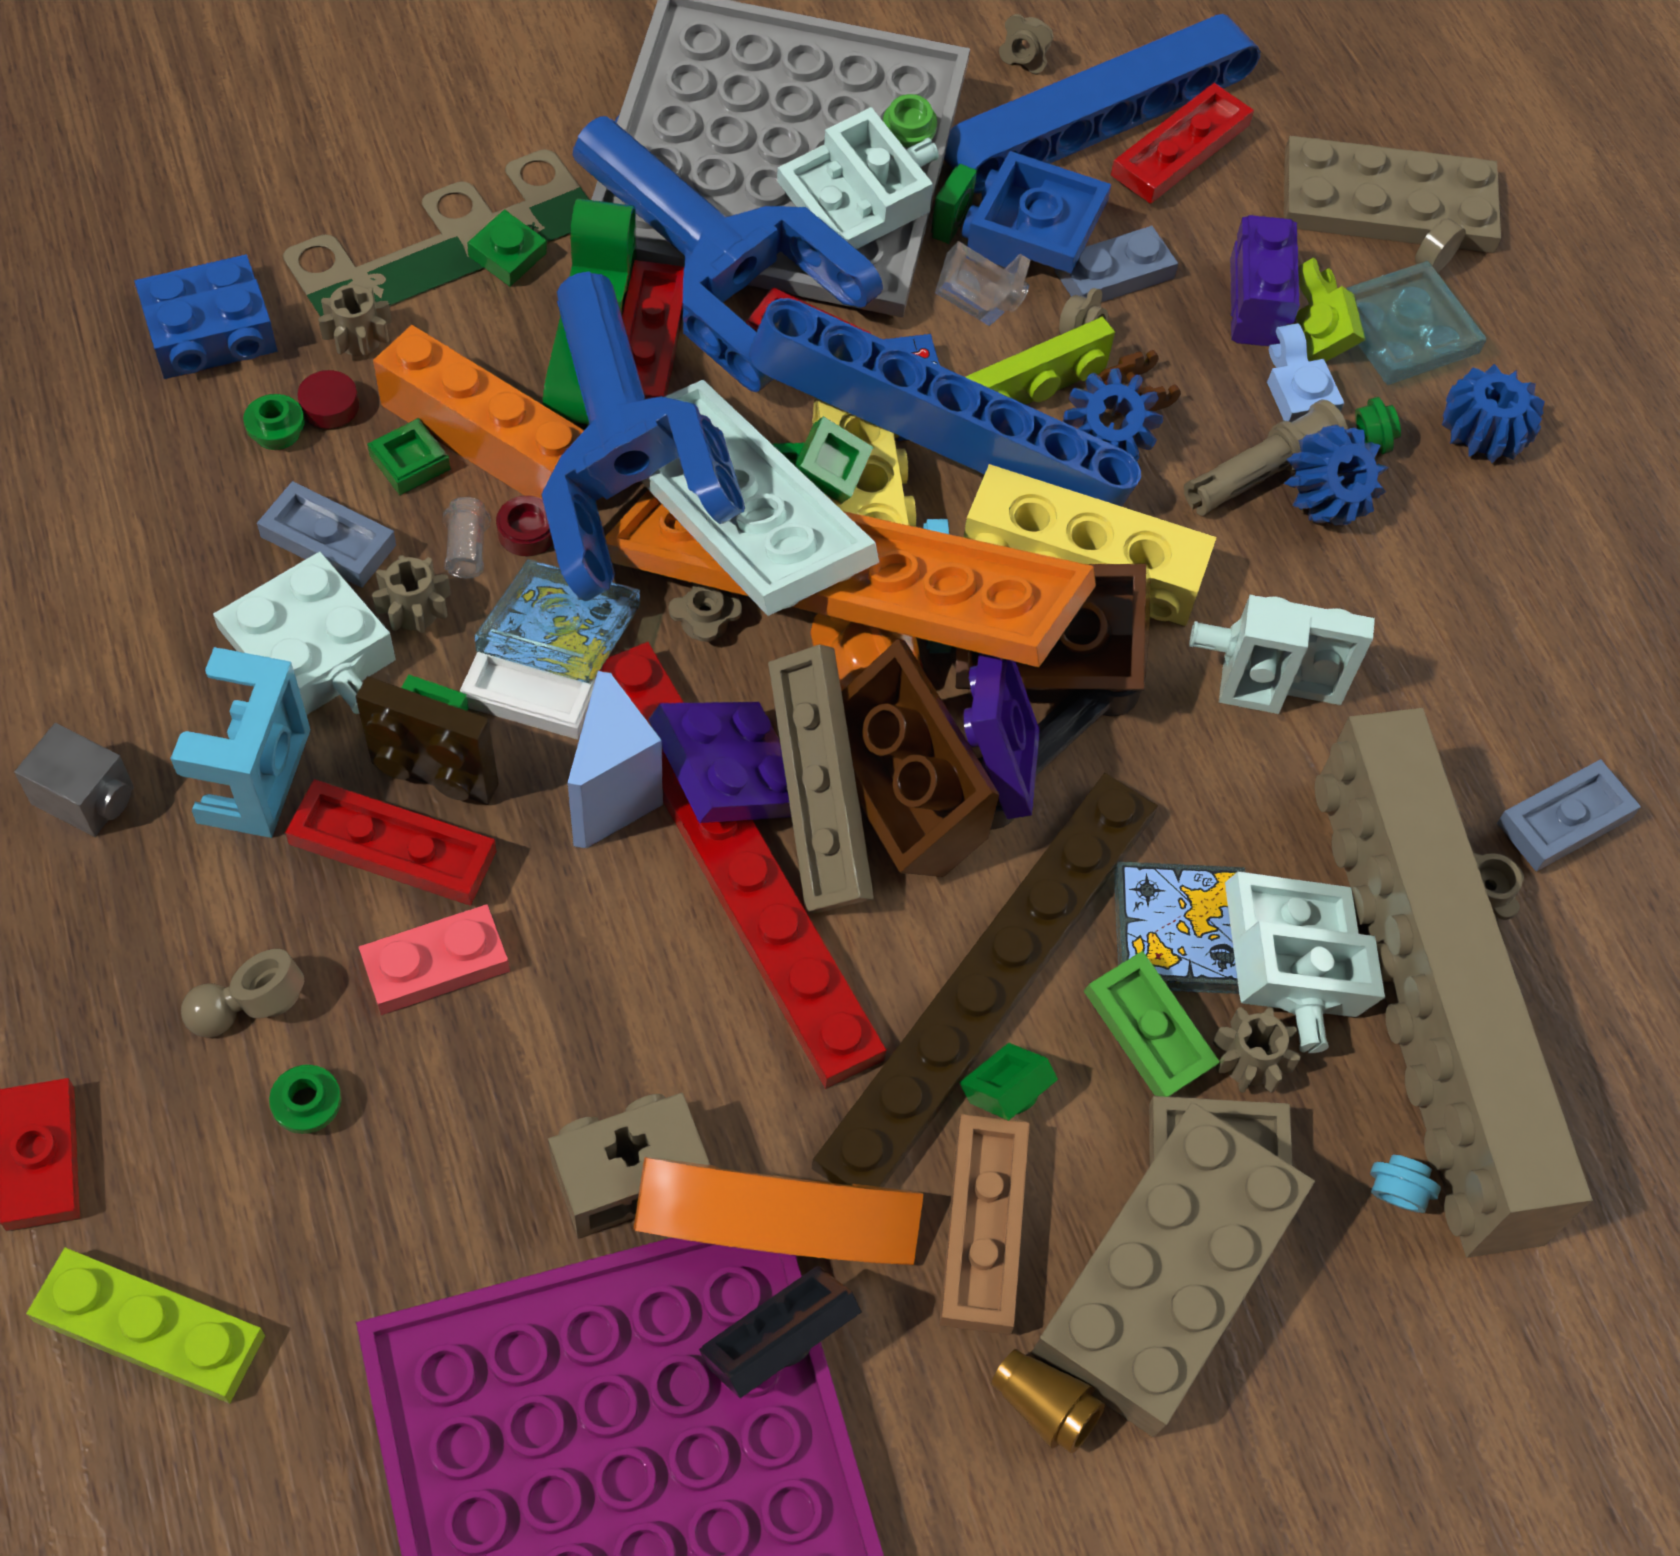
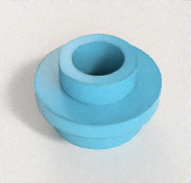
(1404, 1183)

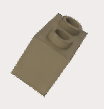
(598, 1183)

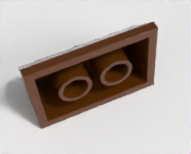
(1102, 644)
(915, 767)

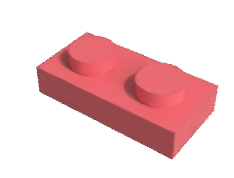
(434, 959)

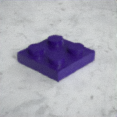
(1005, 731)
(724, 759)

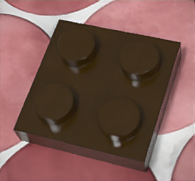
(428, 741)

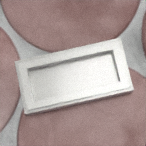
(527, 695)

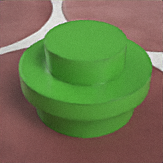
(911, 119)

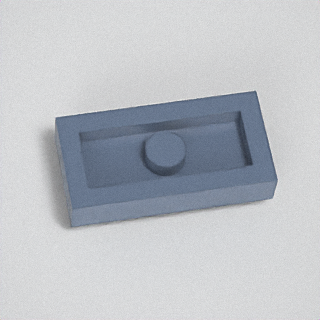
(1121, 265)
(312, 523)
(1568, 815)

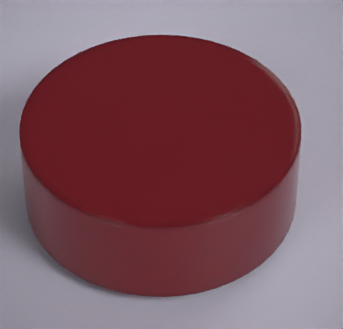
(328, 399)
(524, 526)

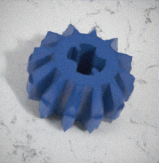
(1493, 413)
(1137, 420)
(1336, 475)

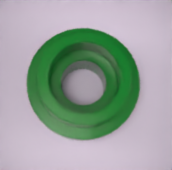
(274, 421)
(1379, 424)
(311, 1116)

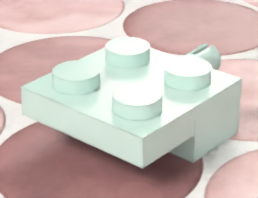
(861, 179)
(317, 625)
(1286, 651)
(1301, 951)

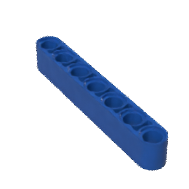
(1105, 98)
(933, 404)

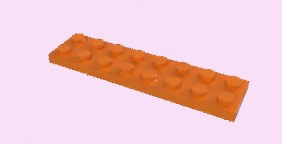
(922, 587)

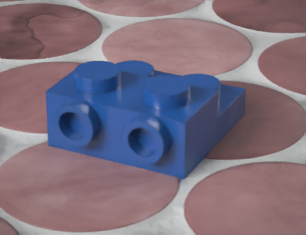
(1035, 213)
(206, 316)

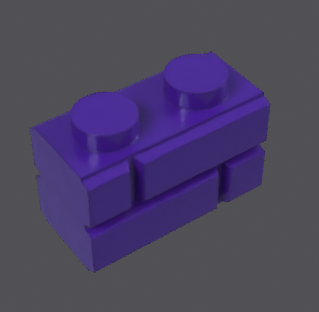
(1263, 279)

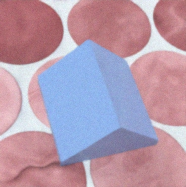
(614, 767)

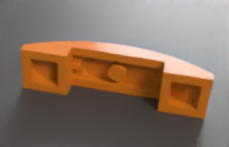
(778, 1213)

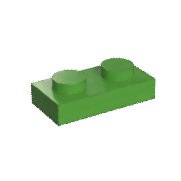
(1151, 1026)

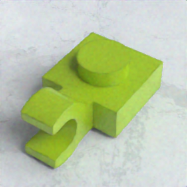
(1332, 316)

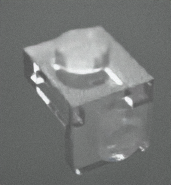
(981, 285)

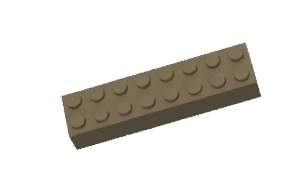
(1449, 988)

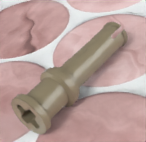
(1259, 461)

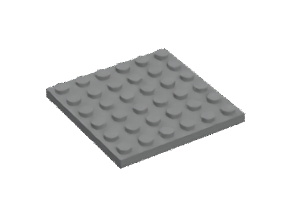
(749, 87)

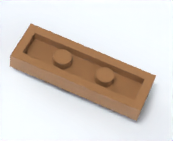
(985, 1225)

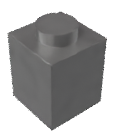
(75, 780)

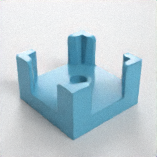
(261, 746)

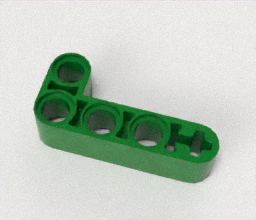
(605, 245)

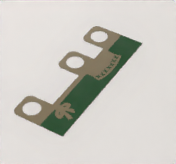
(444, 256)

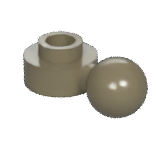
(260, 987)

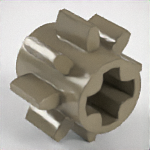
(355, 320)
(411, 594)
(1256, 1049)

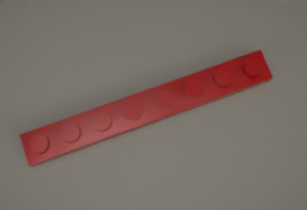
(762, 906)

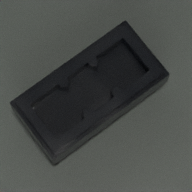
(780, 1331)

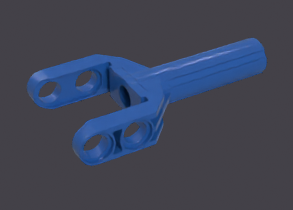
(722, 250)
(624, 440)

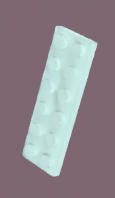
(790, 533)

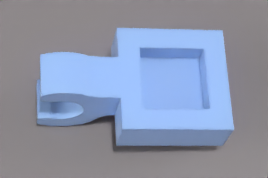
(1296, 381)

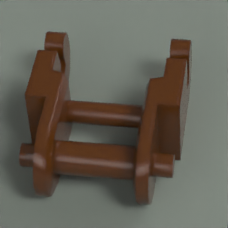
(1134, 365)

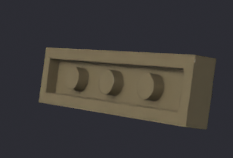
(820, 780)

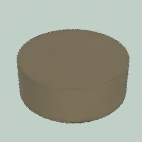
(1441, 244)

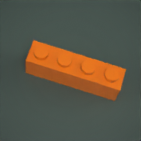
(472, 411)

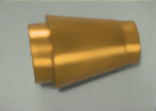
(1049, 1400)

